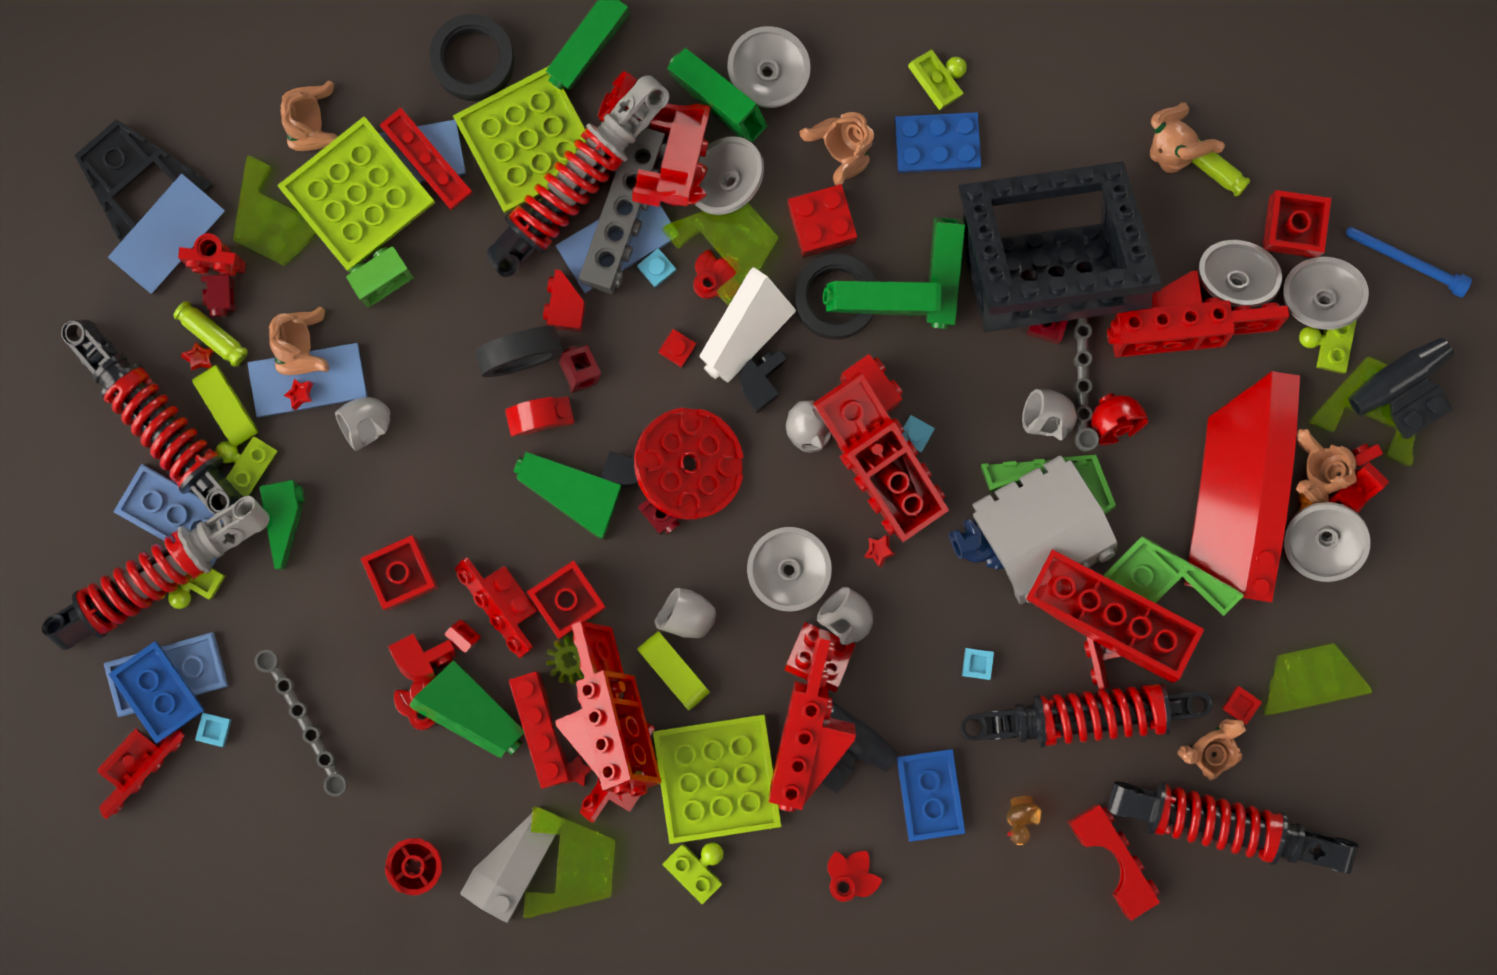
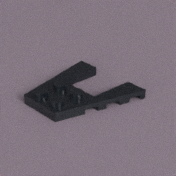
(119, 158)

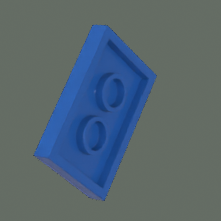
(937, 142)
(156, 692)
(930, 795)

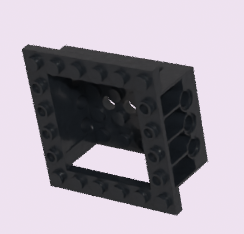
(1114, 251)

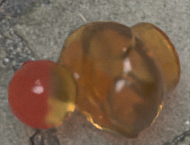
(1022, 813)

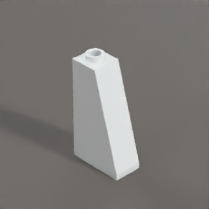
(746, 326)

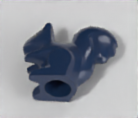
(973, 545)

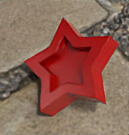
(198, 357)
(299, 393)
(879, 550)
(578, 770)

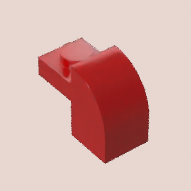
(539, 415)
(1368, 483)
(418, 664)

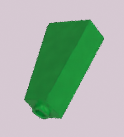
(587, 42)
(711, 89)
(945, 267)
(883, 297)
(575, 493)
(469, 711)

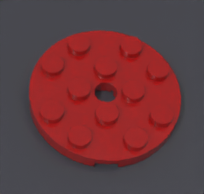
(662, 471)

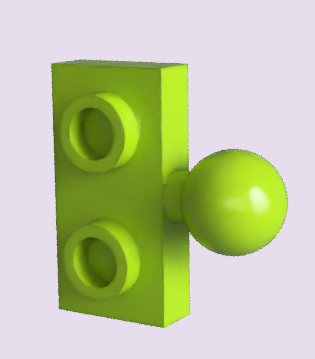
(938, 79)
(1334, 346)
(248, 465)
(205, 585)
(694, 872)

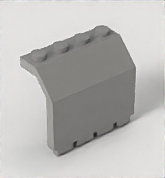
(1042, 516)

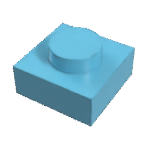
(656, 268)
(917, 432)
(977, 664)
(213, 729)

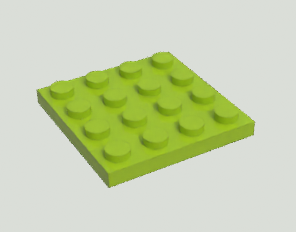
(521, 136)
(356, 194)
(716, 779)

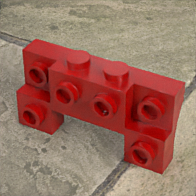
(680, 166)

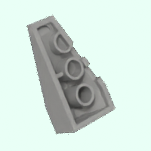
(507, 871)

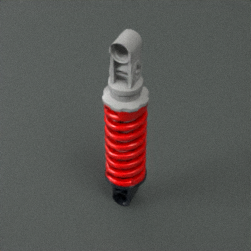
(601, 151)
(183, 558)

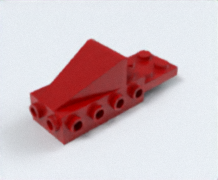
(1186, 324)
(881, 458)
(608, 729)
(810, 738)

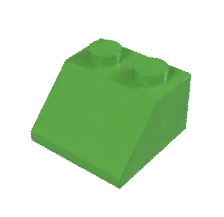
(379, 276)

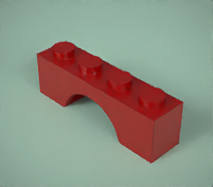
(539, 731)
(1133, 892)

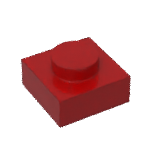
(677, 348)
(1365, 453)
(462, 636)
(1241, 705)

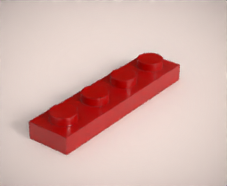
(426, 159)

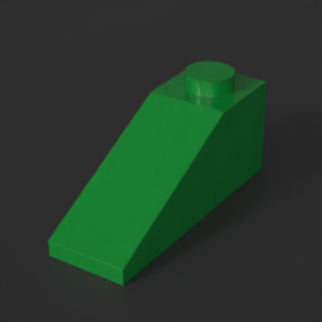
(284, 508)

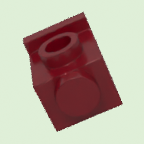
(219, 295)
(1051, 334)
(583, 359)
(666, 524)

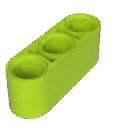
(225, 406)
(673, 670)

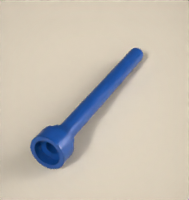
(1458, 283)

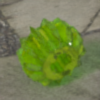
(560, 663)

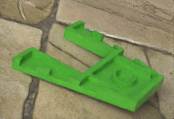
(1088, 467)
(1154, 570)

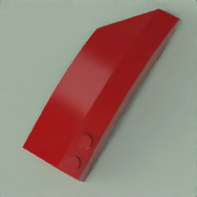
(1247, 486)

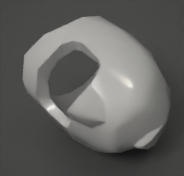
(1049, 414)
(363, 421)
(807, 427)
(846, 615)
(690, 616)

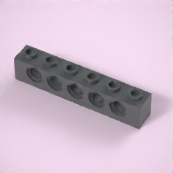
(607, 278)

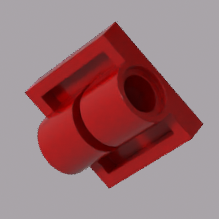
(201, 261)
(802, 653)

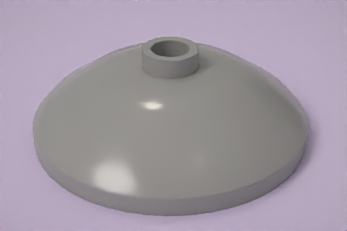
(774, 51)
(730, 162)
(1240, 273)
(1329, 282)
(793, 548)
(1329, 557)

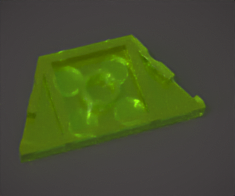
(1312, 679)

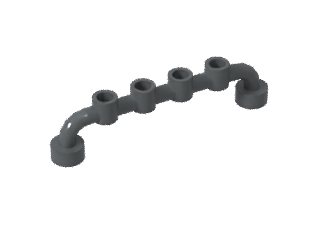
(1086, 438)
(335, 783)

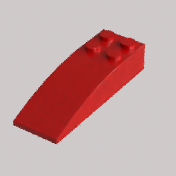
(1115, 616)

